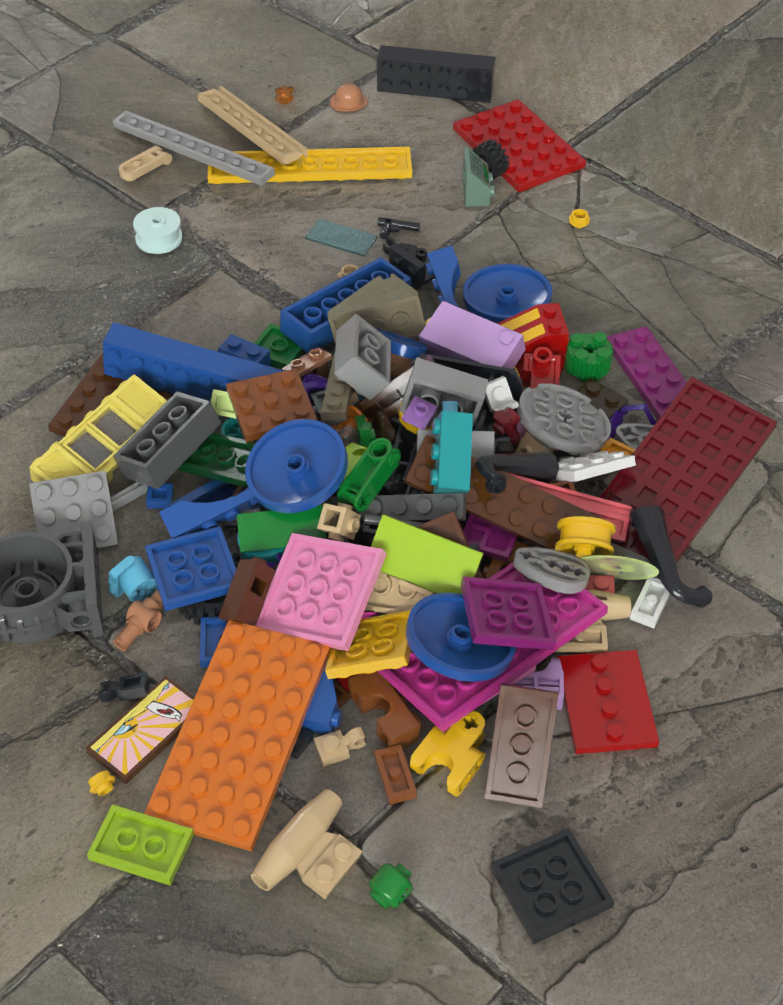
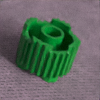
(588, 356)

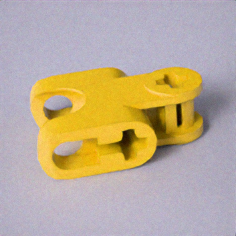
(453, 749)

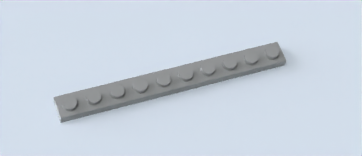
(194, 148)

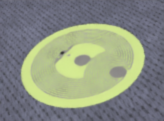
(620, 567)

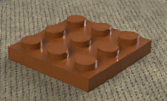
(268, 402)

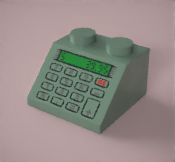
(476, 180)

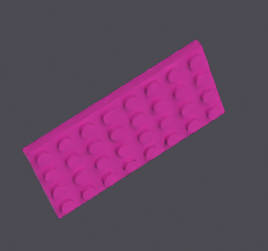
(449, 700)

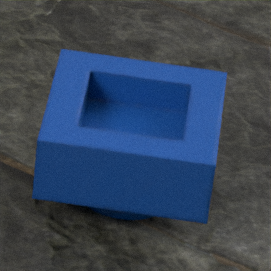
(160, 497)

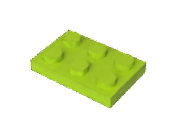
(140, 844)

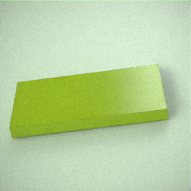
(424, 556)

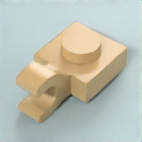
(335, 747)

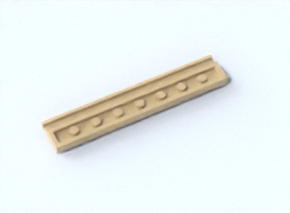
(253, 125)

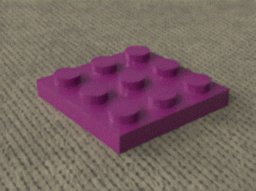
(507, 613)

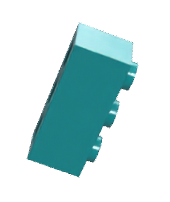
(452, 452)

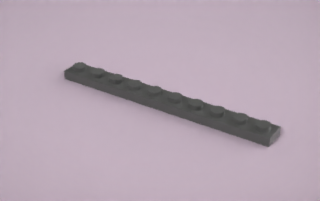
(406, 507)

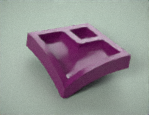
(491, 539)

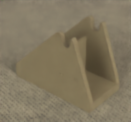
(383, 304)

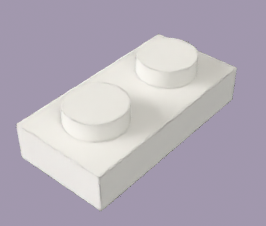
(650, 603)

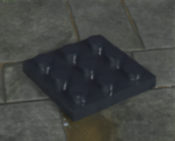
(551, 885)

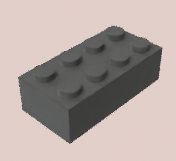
(167, 440)

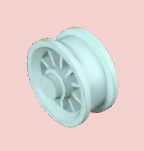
(157, 230)

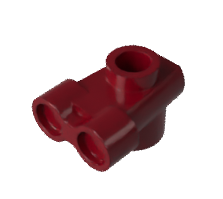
(505, 424)

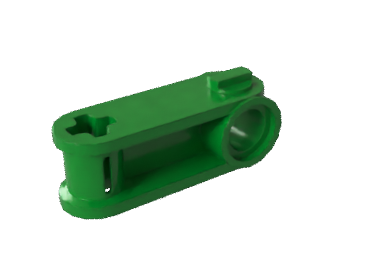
(369, 474)

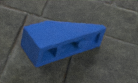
(324, 708)

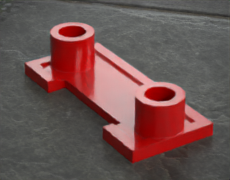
(542, 371)

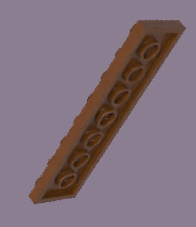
(518, 509)

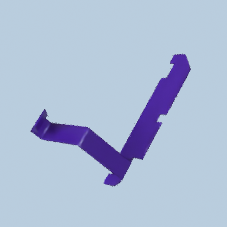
(617, 419)

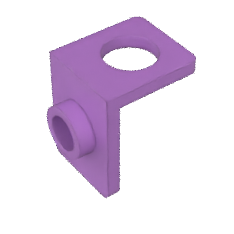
(420, 413)

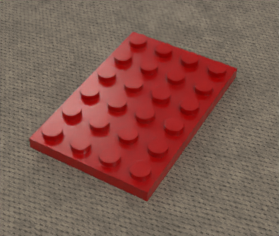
(532, 146)

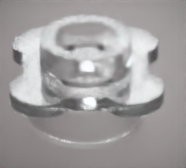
(348, 435)

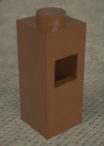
(247, 591)

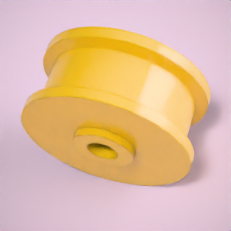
(585, 536)

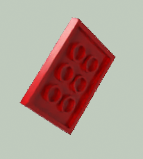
(607, 702)

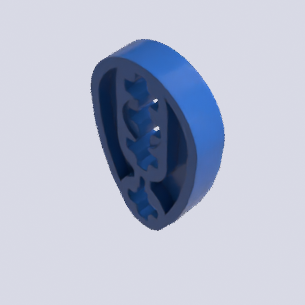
(404, 346)

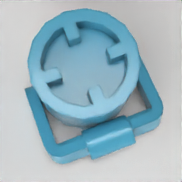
(133, 578)

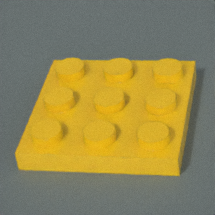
(376, 646)

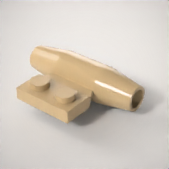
(595, 636)
(308, 847)

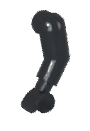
(419, 253)

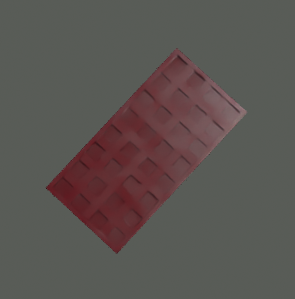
(690, 462)

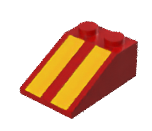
(541, 327)

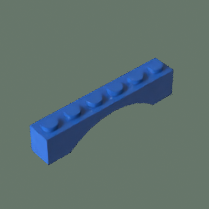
(446, 273)
(193, 517)

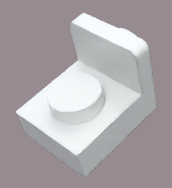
(499, 395)

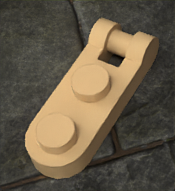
(144, 163)

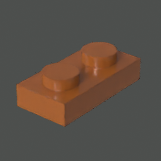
(395, 774)

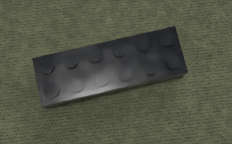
(435, 74)

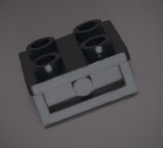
(409, 265)

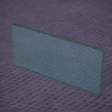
(341, 237)

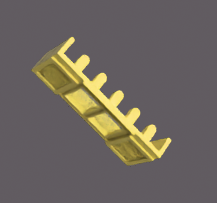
(100, 434)

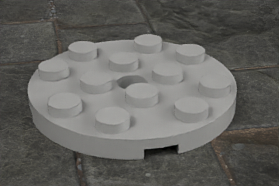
(543, 415)

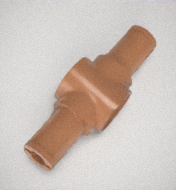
(140, 618)

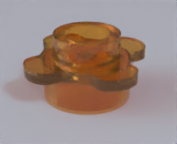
(284, 94)

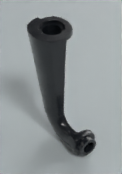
(536, 465)
(653, 533)

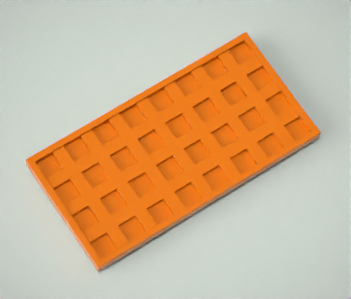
(239, 734)

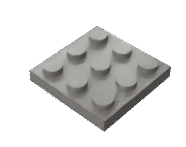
(68, 501)

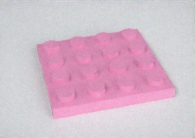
(321, 590)

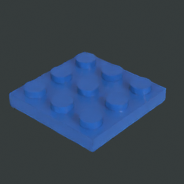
(191, 567)

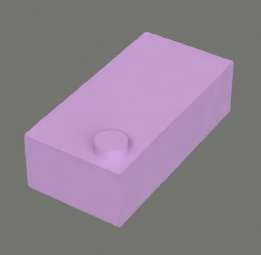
(471, 338)

